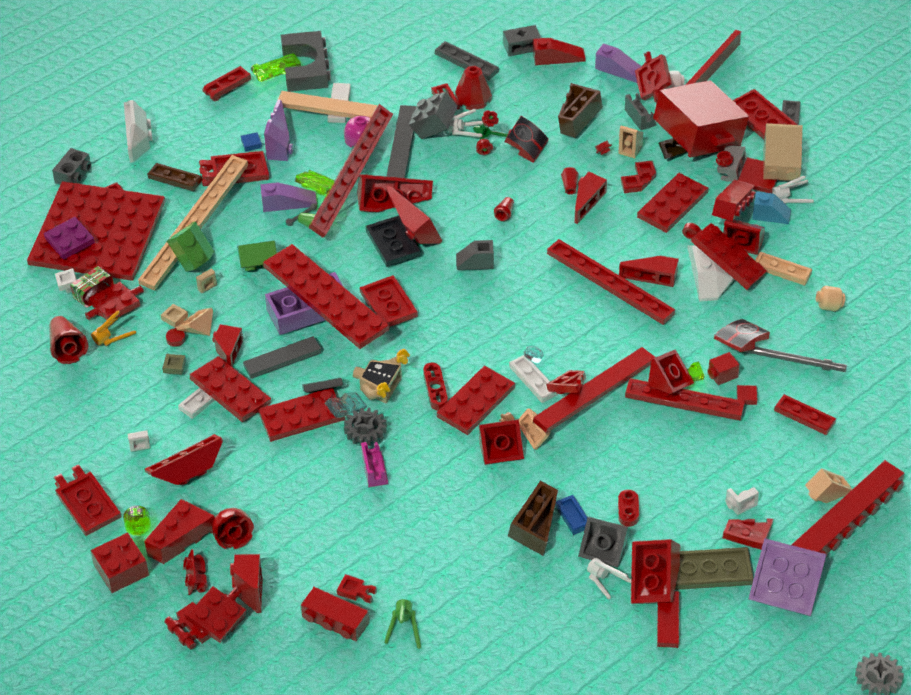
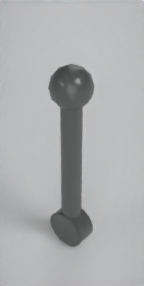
(289, 222)

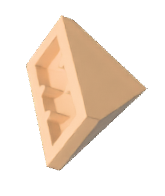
(198, 323)
(533, 433)

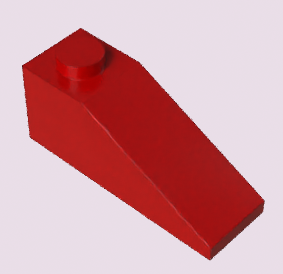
(553, 51)
(590, 191)
(654, 270)

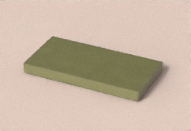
(714, 568)

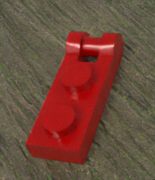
(226, 83)

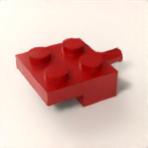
(217, 613)

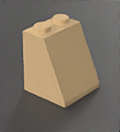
(782, 152)

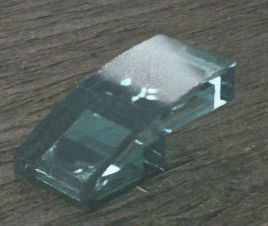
(345, 405)

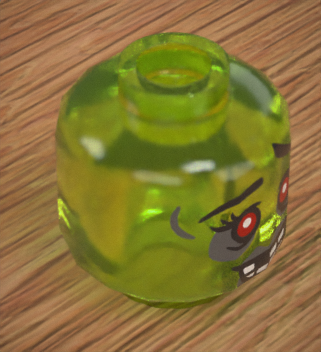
(136, 519)

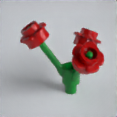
(489, 119)

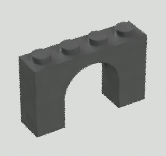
(314, 74)

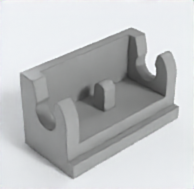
(734, 169)

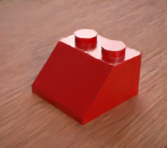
(745, 235)
(248, 577)

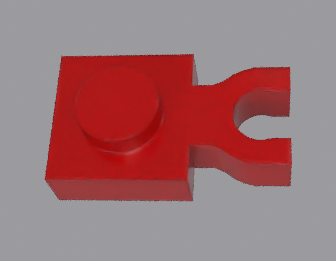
(353, 588)

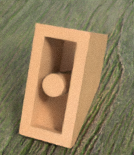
(630, 141)
(827, 486)

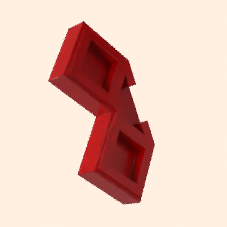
(637, 183)

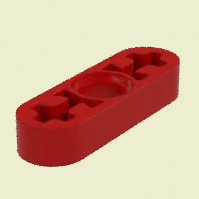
(438, 379)

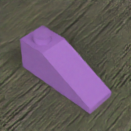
(616, 62)
(285, 197)

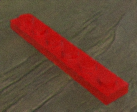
(686, 400)

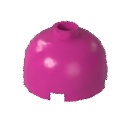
(354, 129)

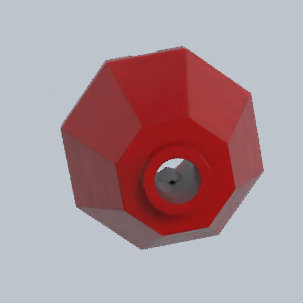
(473, 89)

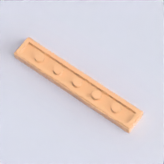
(325, 105)

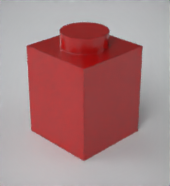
(723, 368)

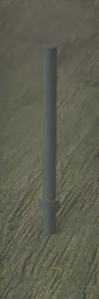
(825, 364)

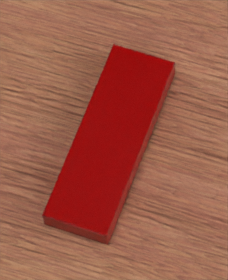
(805, 414)
(668, 623)

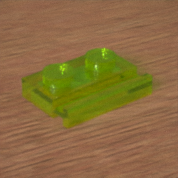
(315, 181)

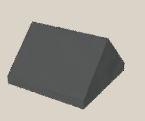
(604, 541)

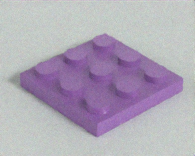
(787, 577)

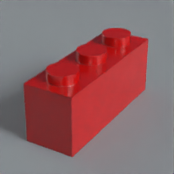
(335, 614)

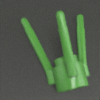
(403, 612)

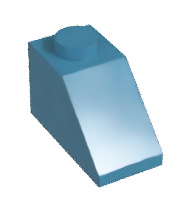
(770, 208)

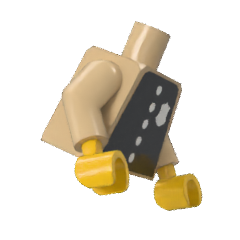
(381, 377)

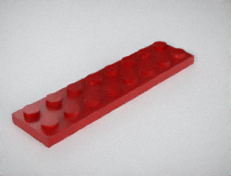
(326, 296)

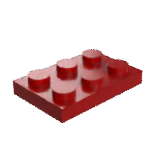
(389, 301)

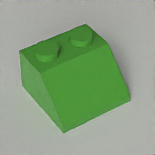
(191, 247)
(255, 254)

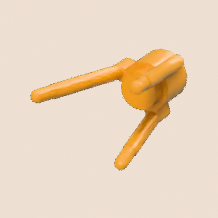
(102, 334)

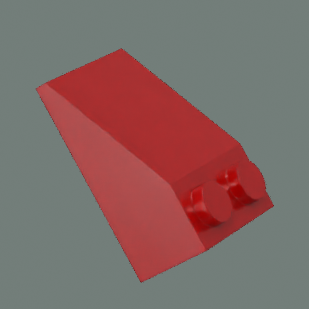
(654, 571)

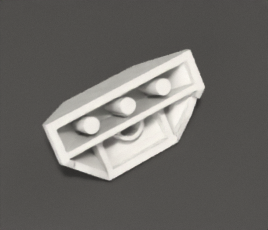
(136, 130)
(708, 276)

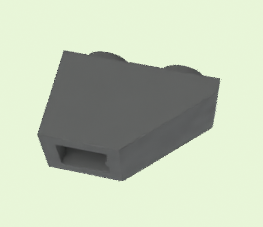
(476, 256)

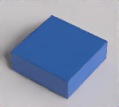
(251, 141)

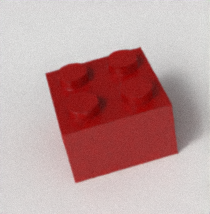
(119, 562)

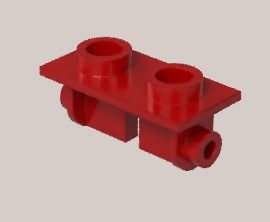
(194, 566)

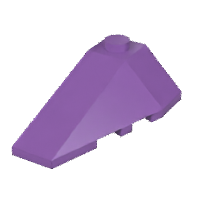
(277, 135)

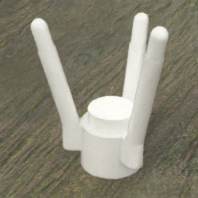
(457, 125)
(782, 191)
(600, 570)

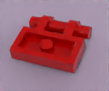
(176, 627)

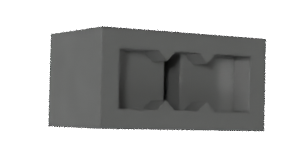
(72, 167)

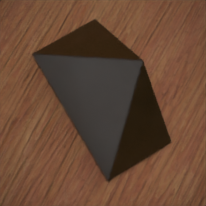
(671, 148)

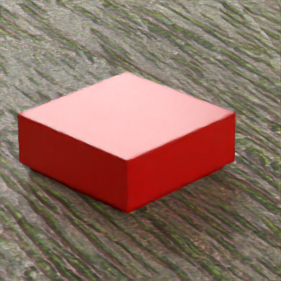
(747, 393)

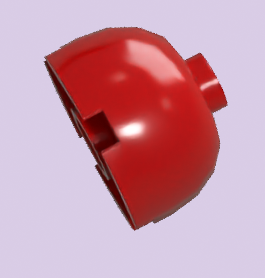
(232, 528)

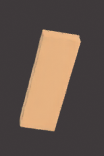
(784, 268)

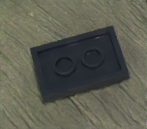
(391, 241)

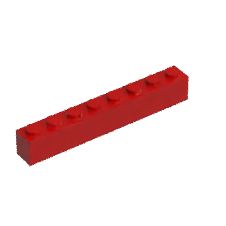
(852, 509)

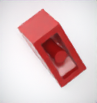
(228, 342)

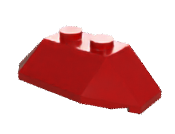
(188, 462)

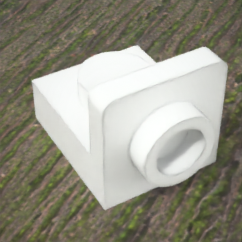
(742, 502)

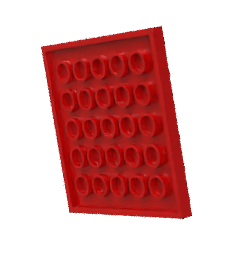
(114, 217)

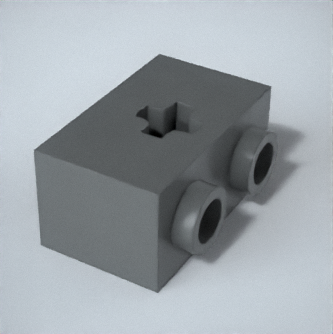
(520, 40)

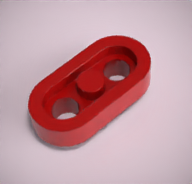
(628, 503)

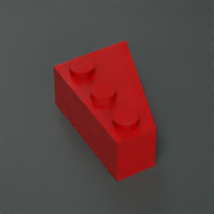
(177, 531)

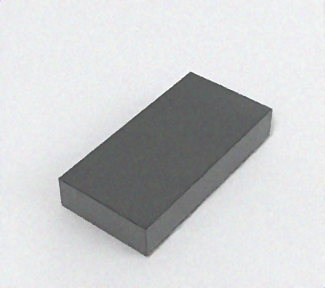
(322, 384)

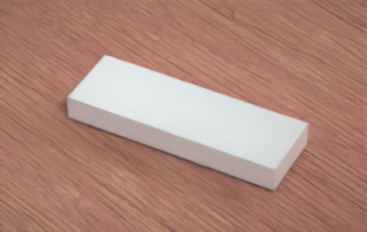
(339, 91)
(532, 378)
(195, 403)

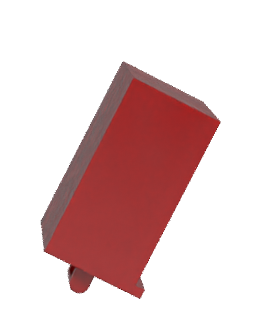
(701, 118)

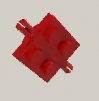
(653, 76)
(112, 300)

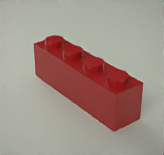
(733, 200)

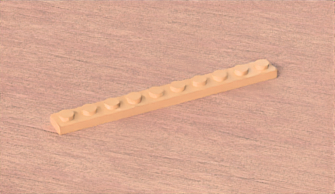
(200, 213)

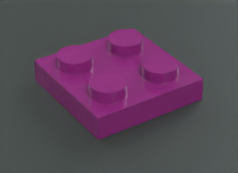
(69, 238)

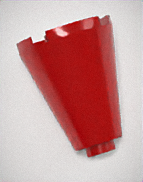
(66, 341)

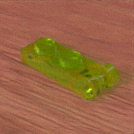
(274, 67)

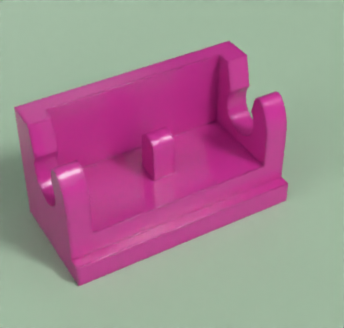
(374, 465)

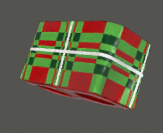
(90, 284)

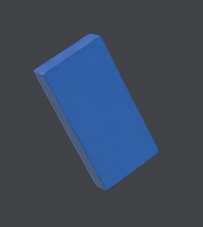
(572, 514)

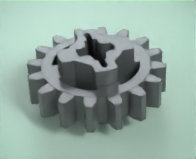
(367, 426)

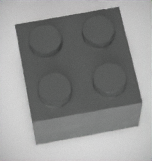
(433, 115)

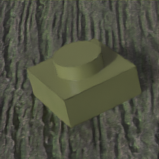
(174, 364)

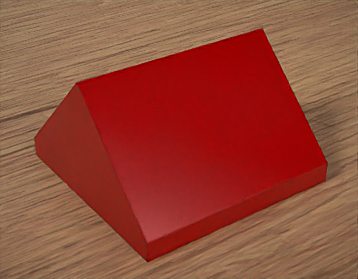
(669, 373)
(500, 441)

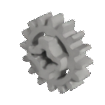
(889, 674)

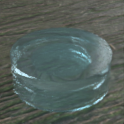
(533, 354)

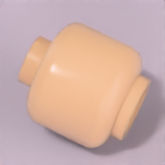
(830, 298)

